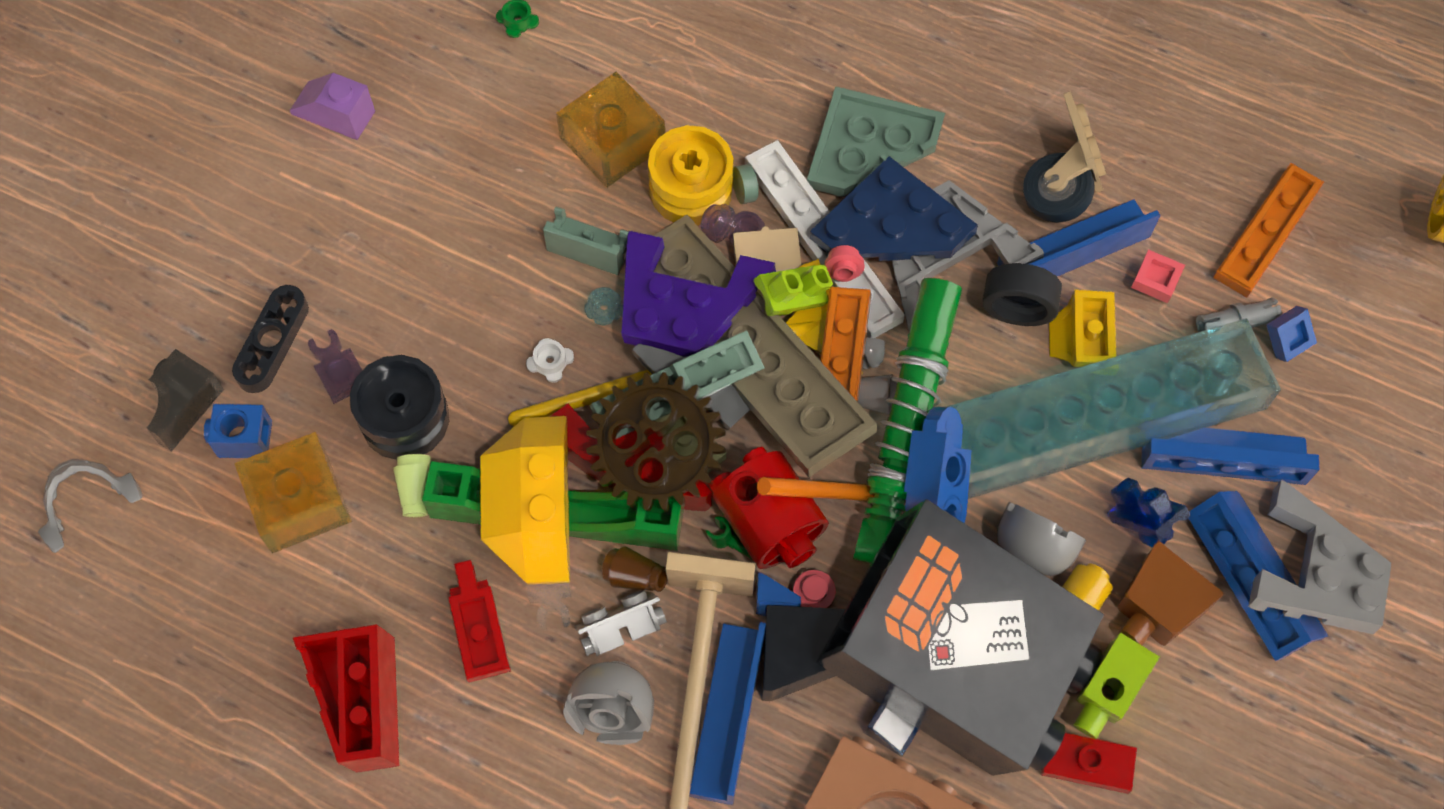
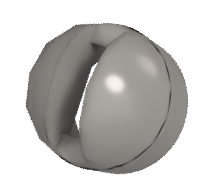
(873, 353)

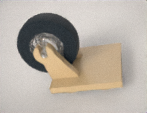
(1064, 183)

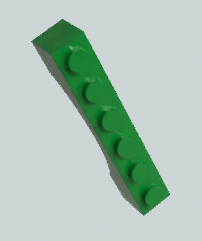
(455, 495)

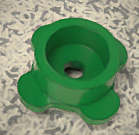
(513, 10)

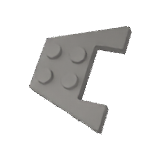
(990, 231)
(1339, 573)

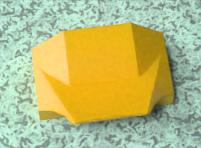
(1084, 329)

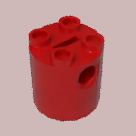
(767, 525)

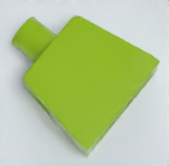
(1122, 669)

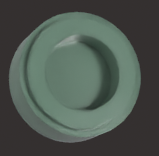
(745, 184)

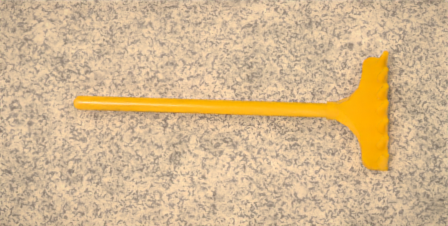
(806, 324)

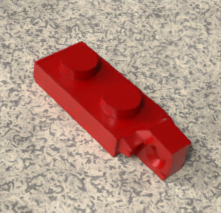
(477, 625)

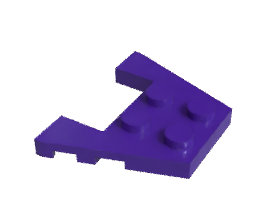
(677, 311)

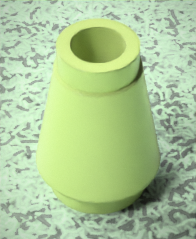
(411, 480)

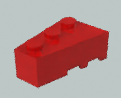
(356, 693)

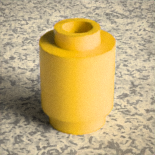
(1089, 584)

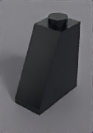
(792, 647)

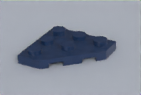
(894, 219)

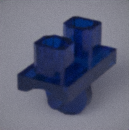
(1146, 511)

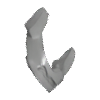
(52, 530)

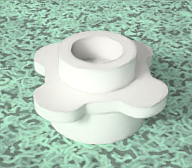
(547, 349)

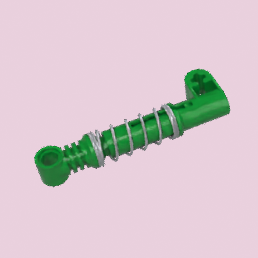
(921, 368)

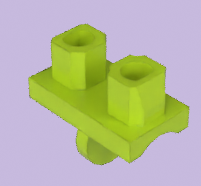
(794, 289)

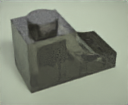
(183, 397)

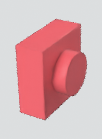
(1158, 276)

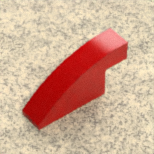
(578, 443)

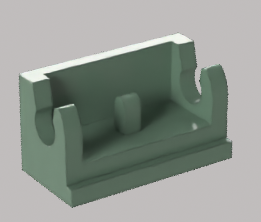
(585, 242)

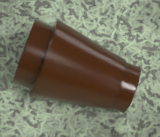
(633, 571)

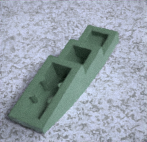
(709, 369)

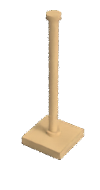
(710, 578)

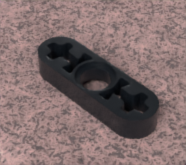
(271, 356)

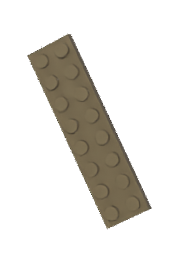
(795, 391)

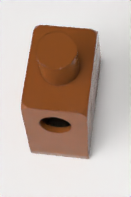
(1165, 597)

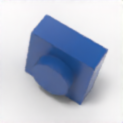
(1291, 333)

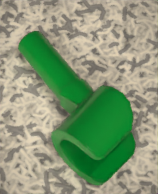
(727, 538)

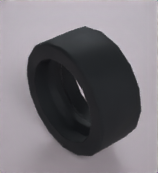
(1022, 294)

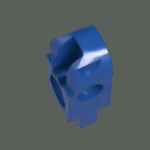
(938, 465)

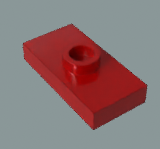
(1093, 763)

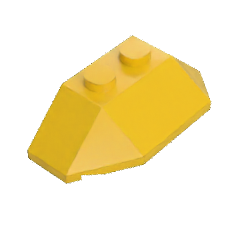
(528, 500)

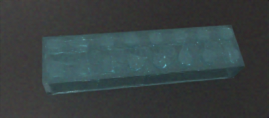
(1114, 406)

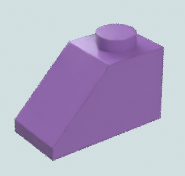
(335, 104)

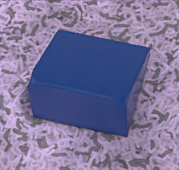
(773, 593)

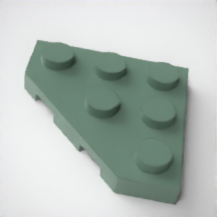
(864, 133)

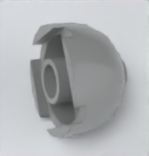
(1038, 540)
(610, 701)

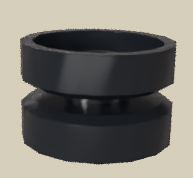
(399, 406)

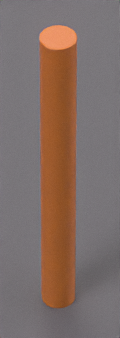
(813, 489)

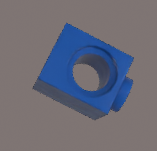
(252, 439)

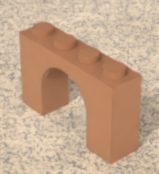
(861, 776)

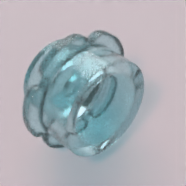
(600, 297)

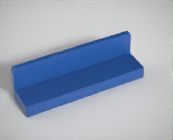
(1094, 238)
(1233, 455)
(1241, 553)
(727, 714)

